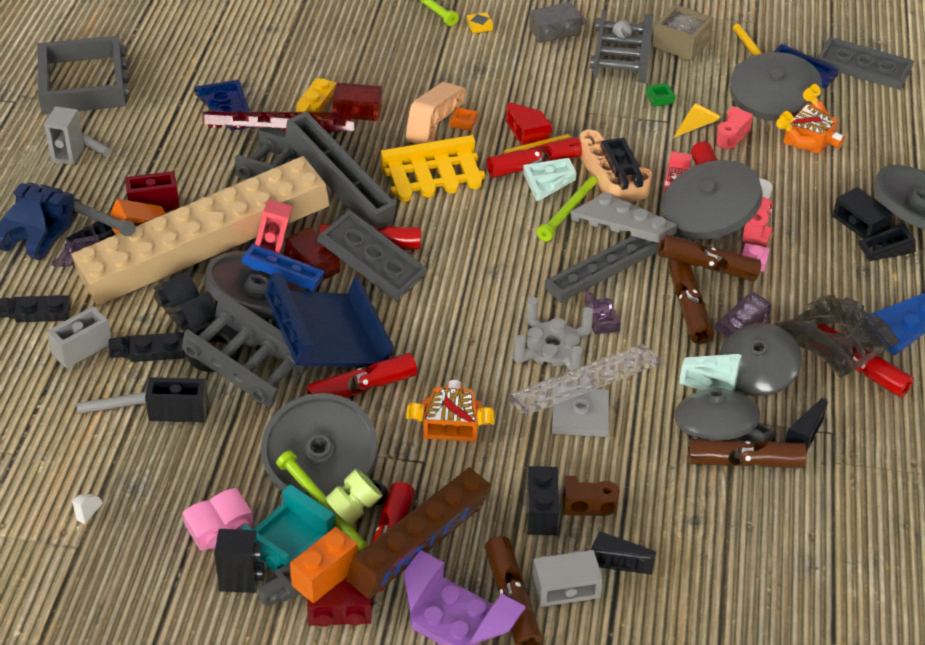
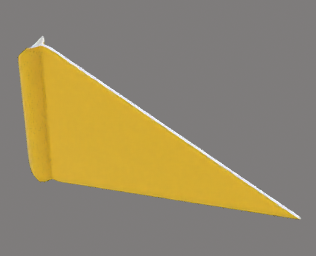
(697, 118)

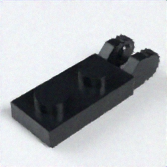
(622, 162)

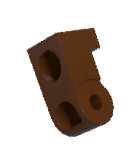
(589, 498)

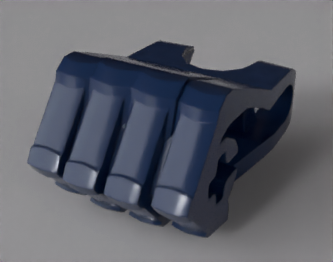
(38, 217)

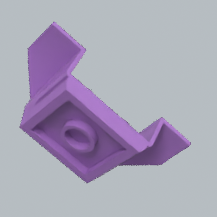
(451, 612)

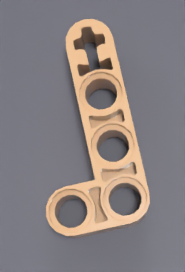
(431, 109)
(598, 166)

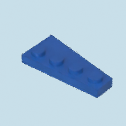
(905, 320)

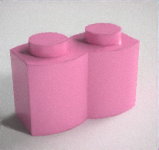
(223, 511)

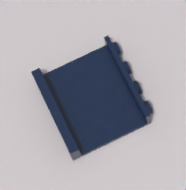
(329, 326)

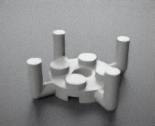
(566, 353)

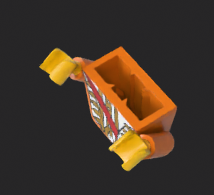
(812, 127)
(451, 413)

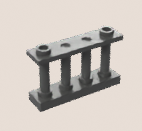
(640, 54)
(271, 141)
(249, 327)

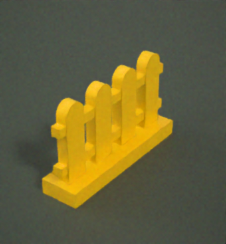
(427, 156)

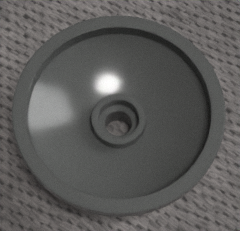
(765, 370)
(717, 414)

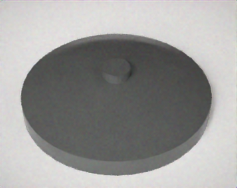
(773, 84)
(902, 192)
(712, 199)
(241, 283)
(327, 437)

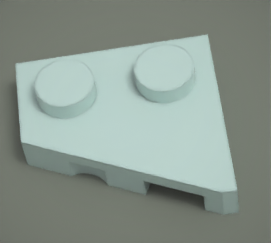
(548, 176)
(710, 371)

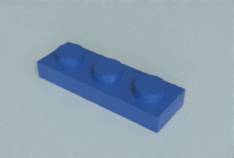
(292, 270)

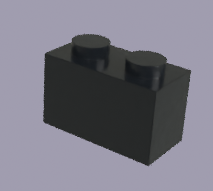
(862, 213)
(177, 399)
(542, 500)
(238, 560)

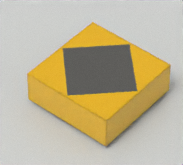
(479, 22)

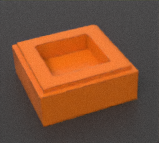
(463, 119)

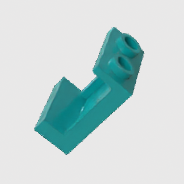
(292, 528)

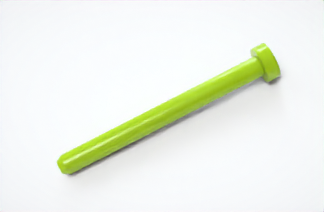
(450, 17)
(546, 231)
(288, 461)

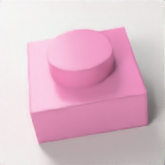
(757, 252)

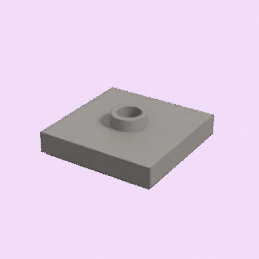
(583, 415)

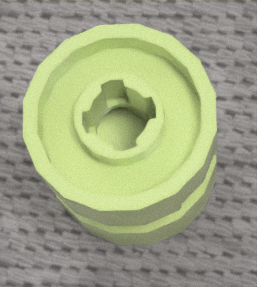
(354, 496)

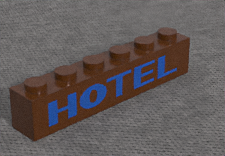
(417, 531)

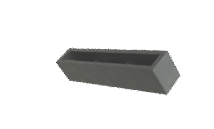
(339, 171)

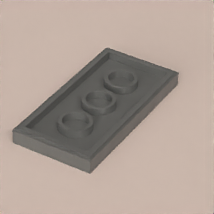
(866, 63)
(372, 255)

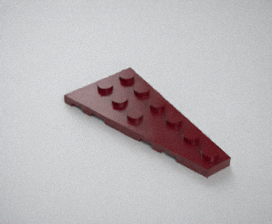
(327, 120)

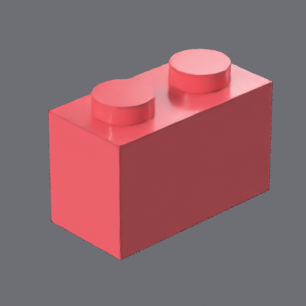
(273, 225)

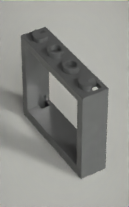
(88, 97)

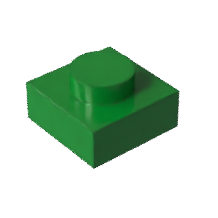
(660, 94)

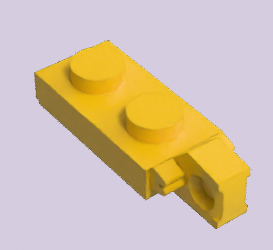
(316, 96)

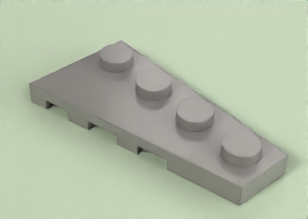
(624, 217)

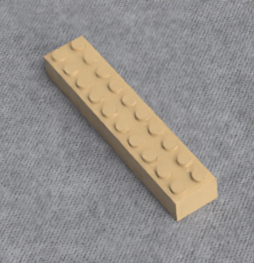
(196, 231)

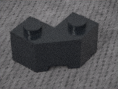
(184, 303)

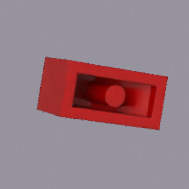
(527, 123)

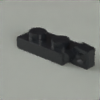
(36, 308)
(148, 347)

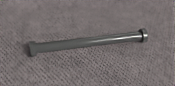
(125, 227)

